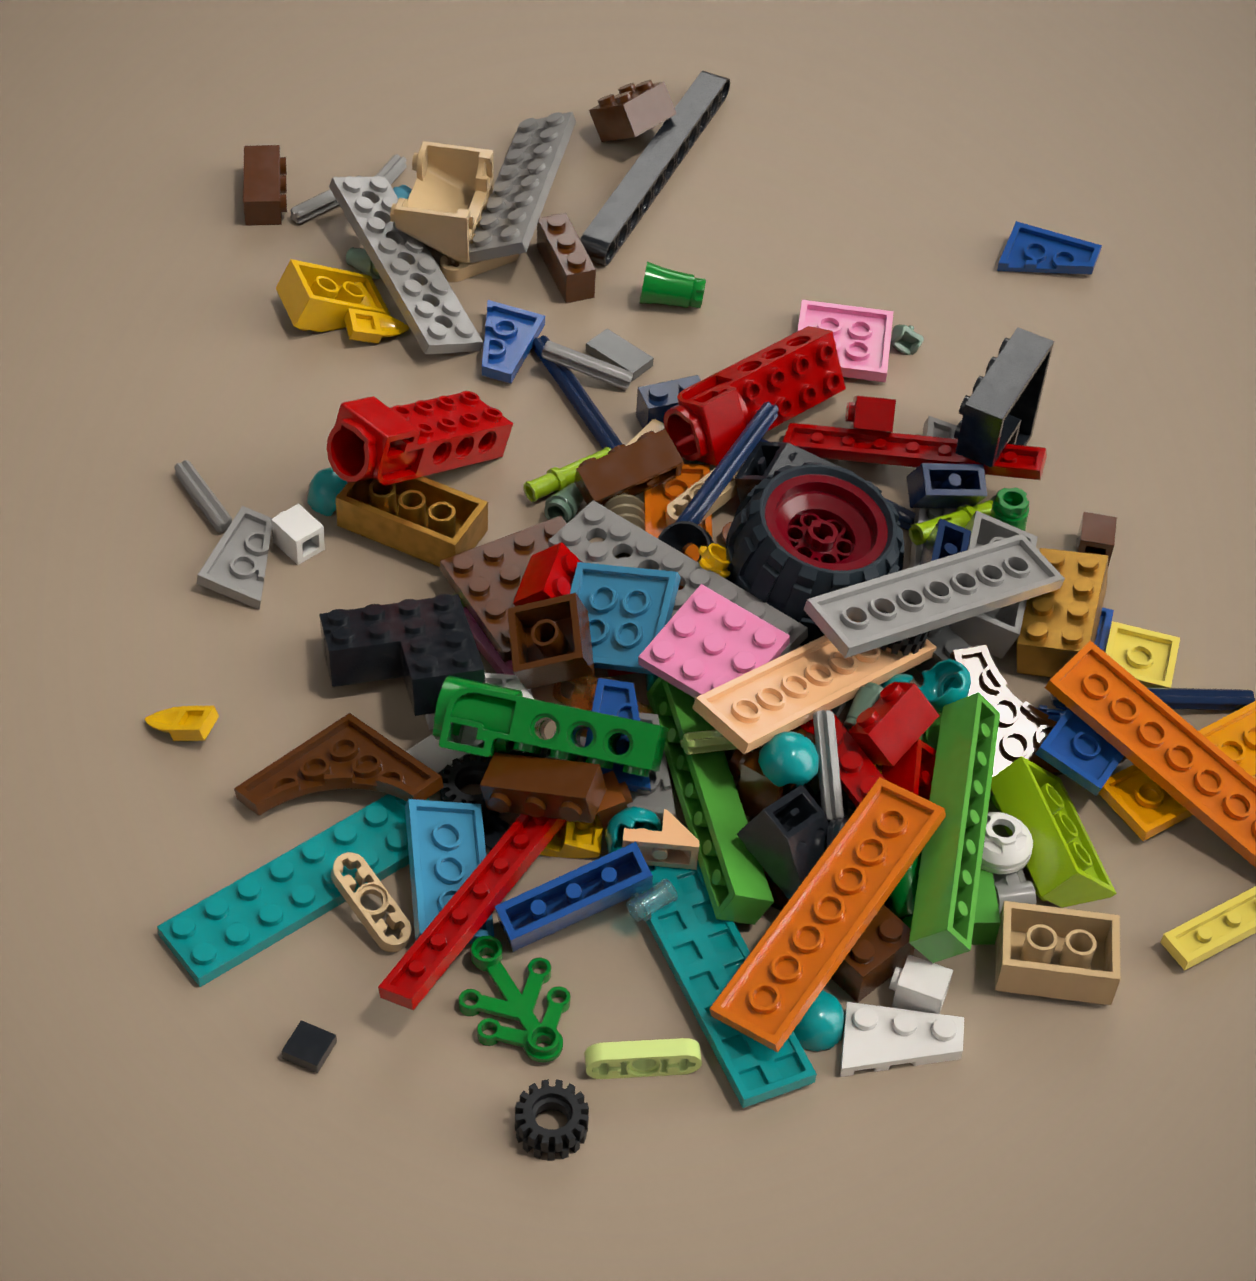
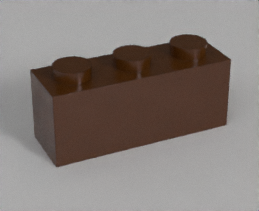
(263, 185)
(566, 258)
(629, 468)
(543, 787)

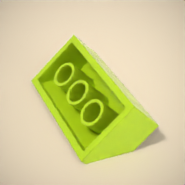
(1062, 856)

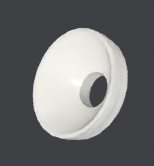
(1006, 854)

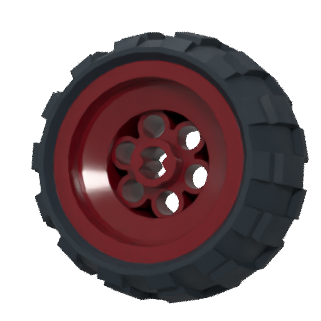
(811, 535)

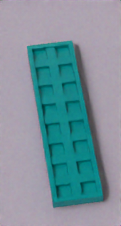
(284, 892)
(704, 959)

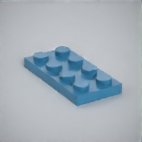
(443, 851)

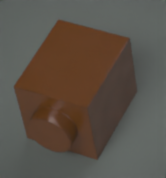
(1096, 534)

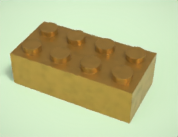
(414, 516)
(1063, 619)

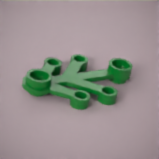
(516, 1005)

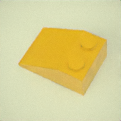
(321, 295)

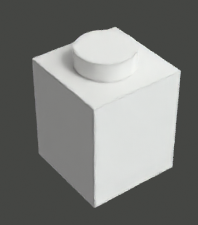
(298, 534)
(920, 985)

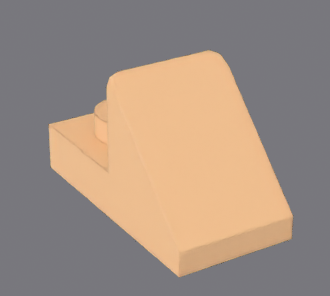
(666, 848)

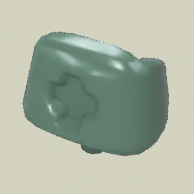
(905, 339)

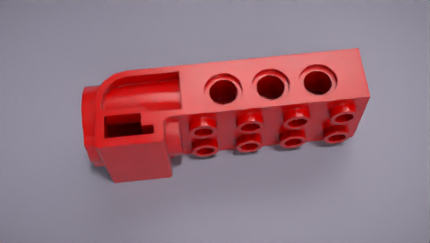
(787, 374)
(414, 437)

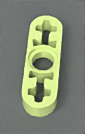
(642, 1058)

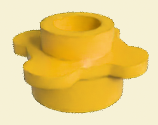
(714, 559)

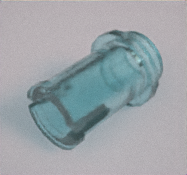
(644, 904)

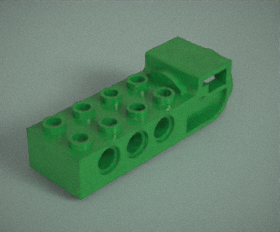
(510, 719)

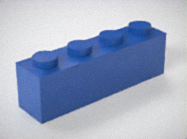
(574, 896)

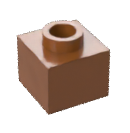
(614, 799)

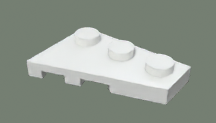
(895, 1036)

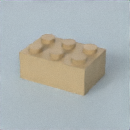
(1058, 953)

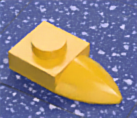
(372, 326)
(185, 722)

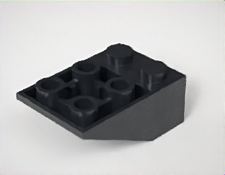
(766, 459)
(788, 838)

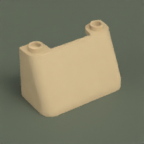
(446, 197)

